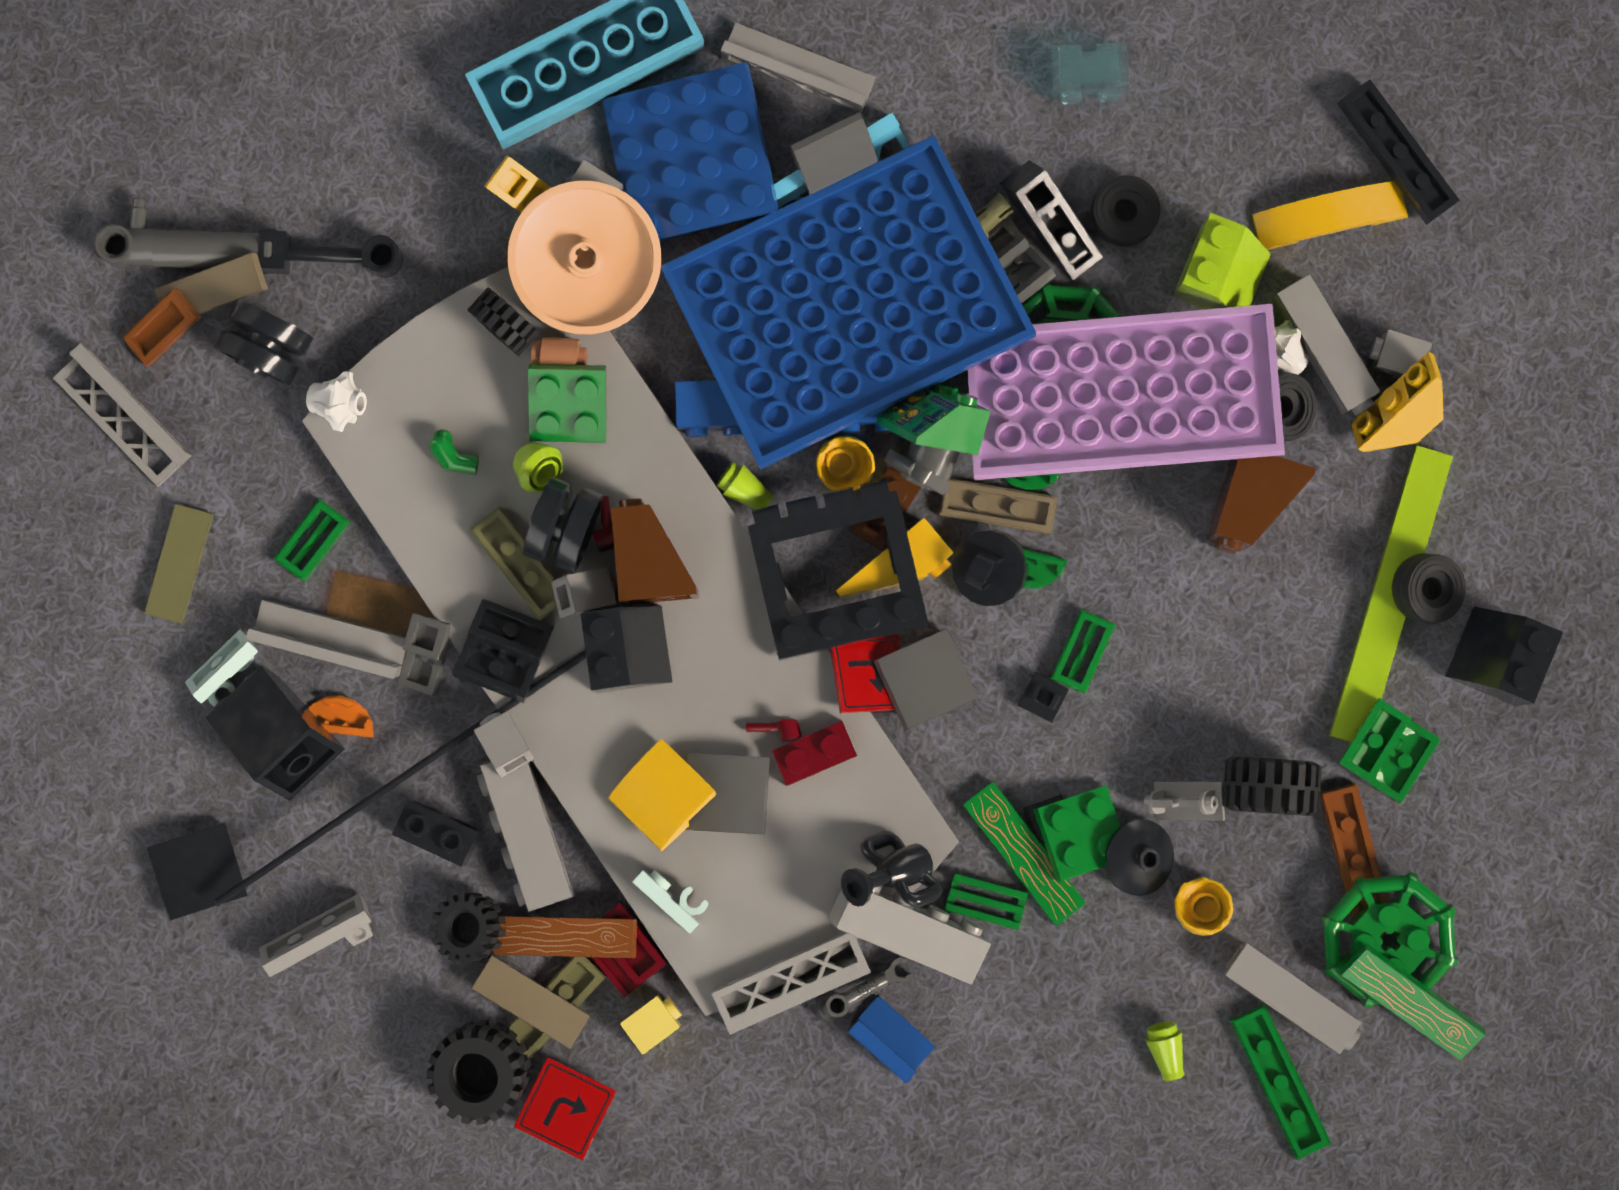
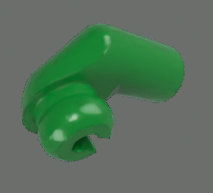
(448, 457)

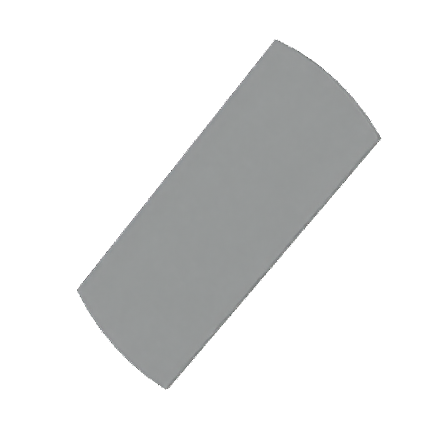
(762, 890)

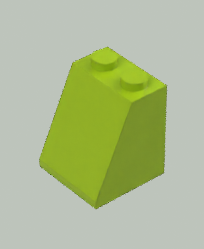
(1222, 266)

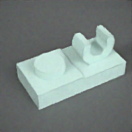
(214, 673)
(656, 888)

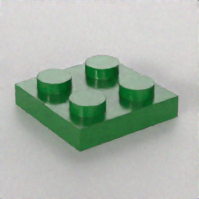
(567, 403)
(1078, 832)

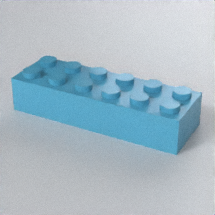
(582, 64)

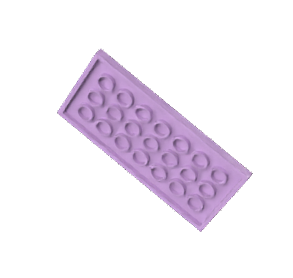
(1132, 394)

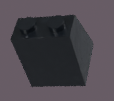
(626, 648)
(1504, 655)
(273, 734)

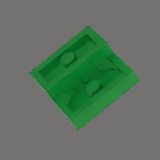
(1389, 751)

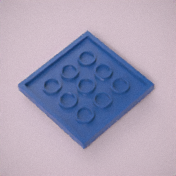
(693, 151)

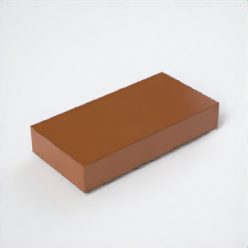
(161, 327)

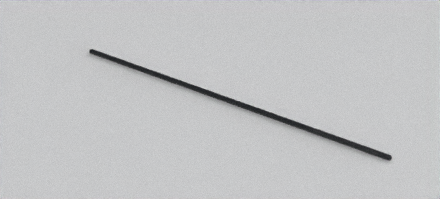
(390, 785)

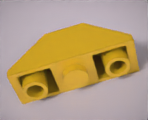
(1403, 410)

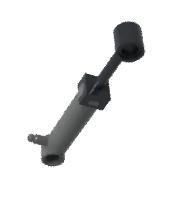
(214, 248)

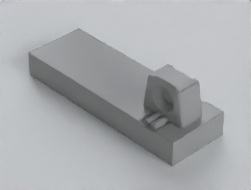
(345, 920)

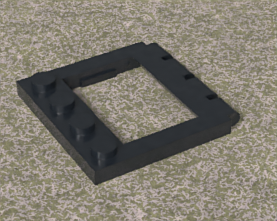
(851, 621)

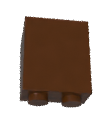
(1253, 498)
(646, 559)

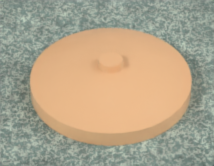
(584, 257)

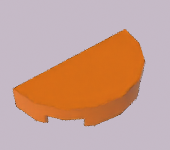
(343, 716)

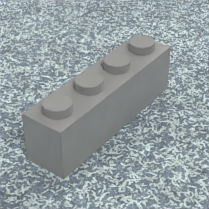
(527, 835)
(915, 933)

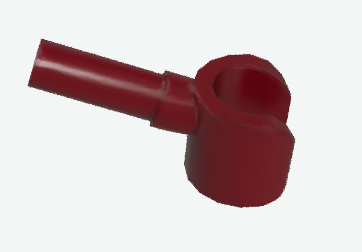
(604, 537)
(787, 728)

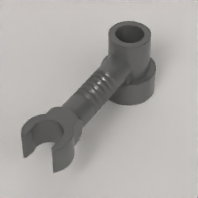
(858, 993)

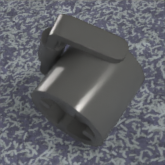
(925, 466)

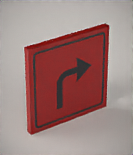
(857, 678)
(565, 1108)

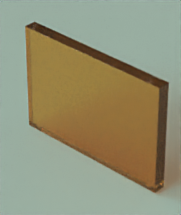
(374, 603)

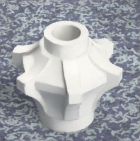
(1289, 350)
(337, 400)

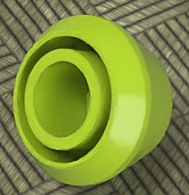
(535, 466)

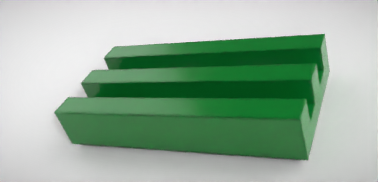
(324, 548)
(1069, 680)
(1018, 910)

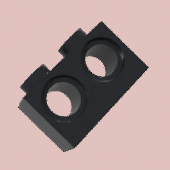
(436, 833)

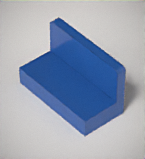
(891, 1039)

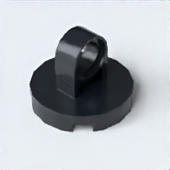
(990, 567)

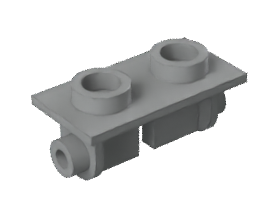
(1186, 801)

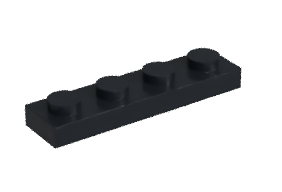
(1398, 152)

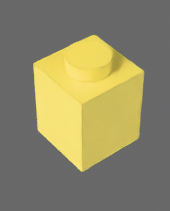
(652, 1023)

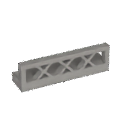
(798, 68)
(131, 405)
(328, 639)
(795, 989)

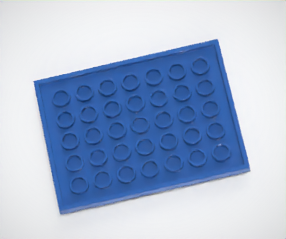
(848, 302)

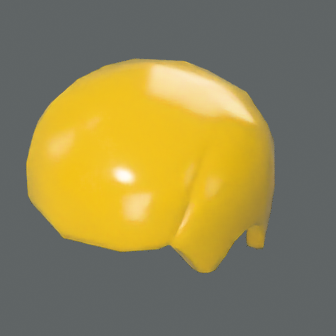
(844, 463)
(1203, 906)

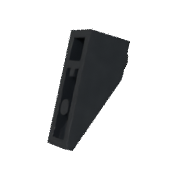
(1051, 218)

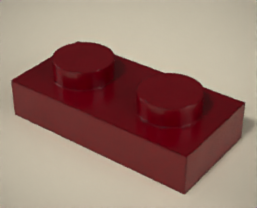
(814, 753)

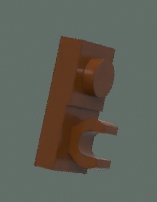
(874, 530)

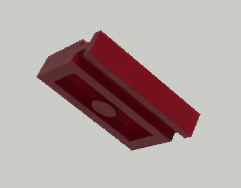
(631, 972)

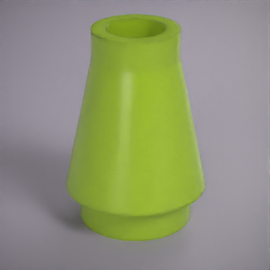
(742, 486)
(1167, 1049)

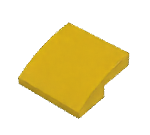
(661, 794)

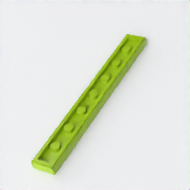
(1382, 618)

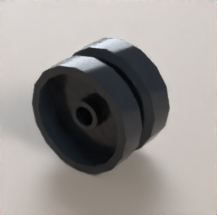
(262, 345)
(556, 522)

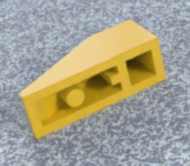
(929, 557)

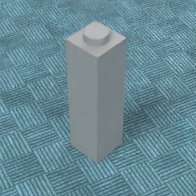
(1327, 346)
(1292, 999)

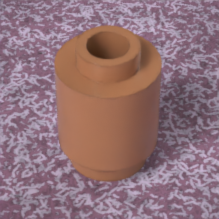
(558, 351)

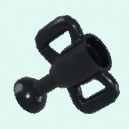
(897, 870)

